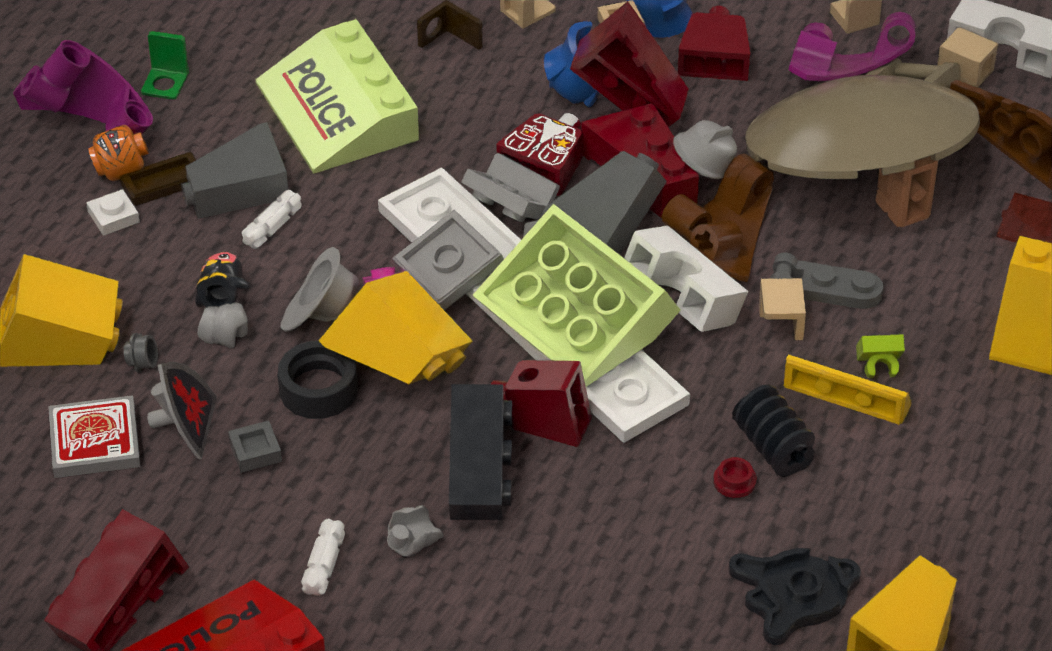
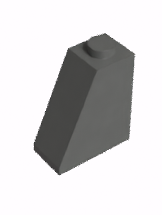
(236, 175)
(614, 198)

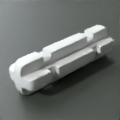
(271, 219)
(323, 557)

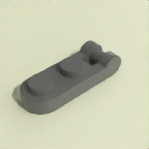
(830, 283)

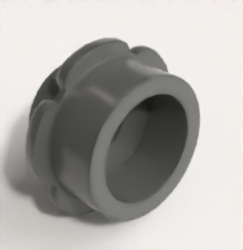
(141, 352)

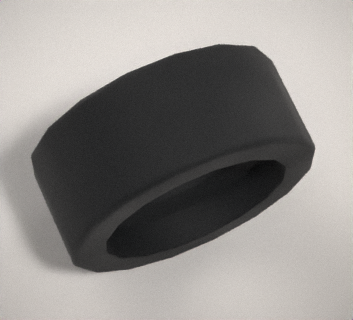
(316, 402)

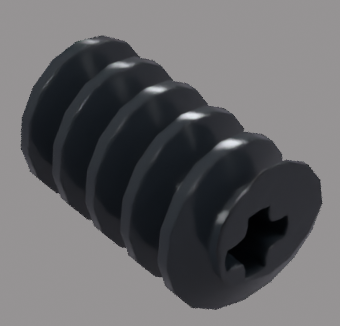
(775, 430)

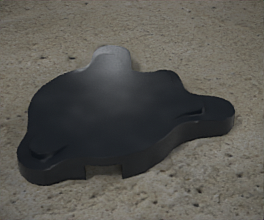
(794, 589)

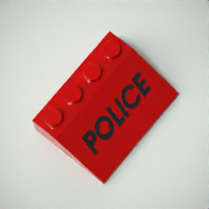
(239, 621)

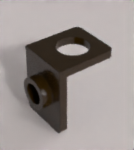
(450, 19)

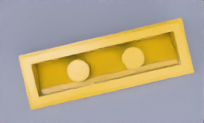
(846, 390)

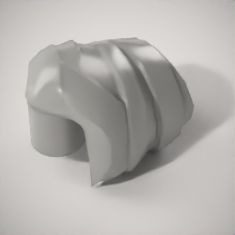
(223, 324)
(411, 531)

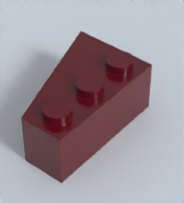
(629, 66)
(646, 133)
(114, 583)

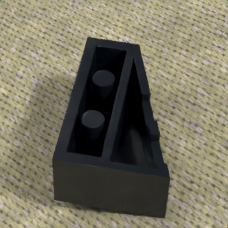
(479, 452)

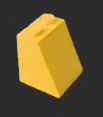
(1025, 312)
(57, 316)
(398, 331)
(906, 613)

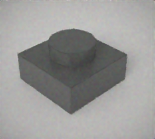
(254, 446)

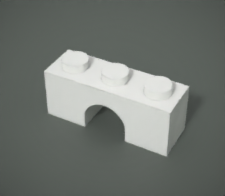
(1009, 26)
(707, 294)

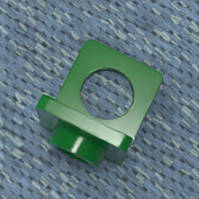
(169, 61)

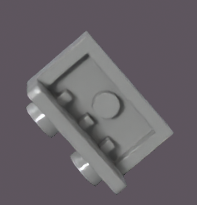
(513, 186)

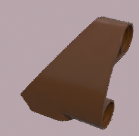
(729, 223)

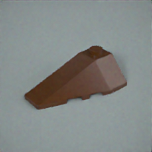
(1014, 129)

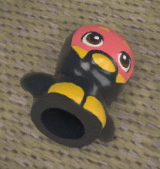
(220, 280)

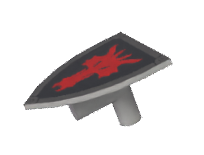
(184, 401)

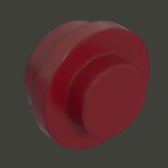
(734, 478)

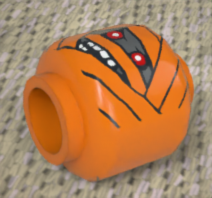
(118, 152)

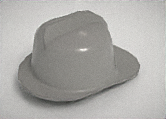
(707, 148)
(324, 293)

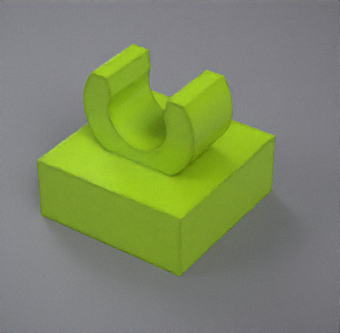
(880, 349)

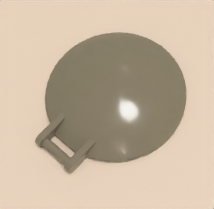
(866, 123)

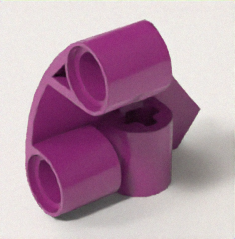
(815, 48)
(83, 85)

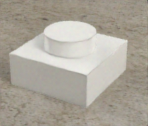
(112, 212)

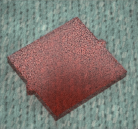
(1026, 218)

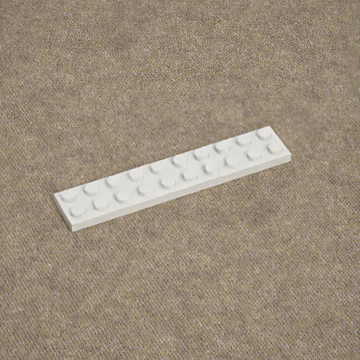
(625, 398)

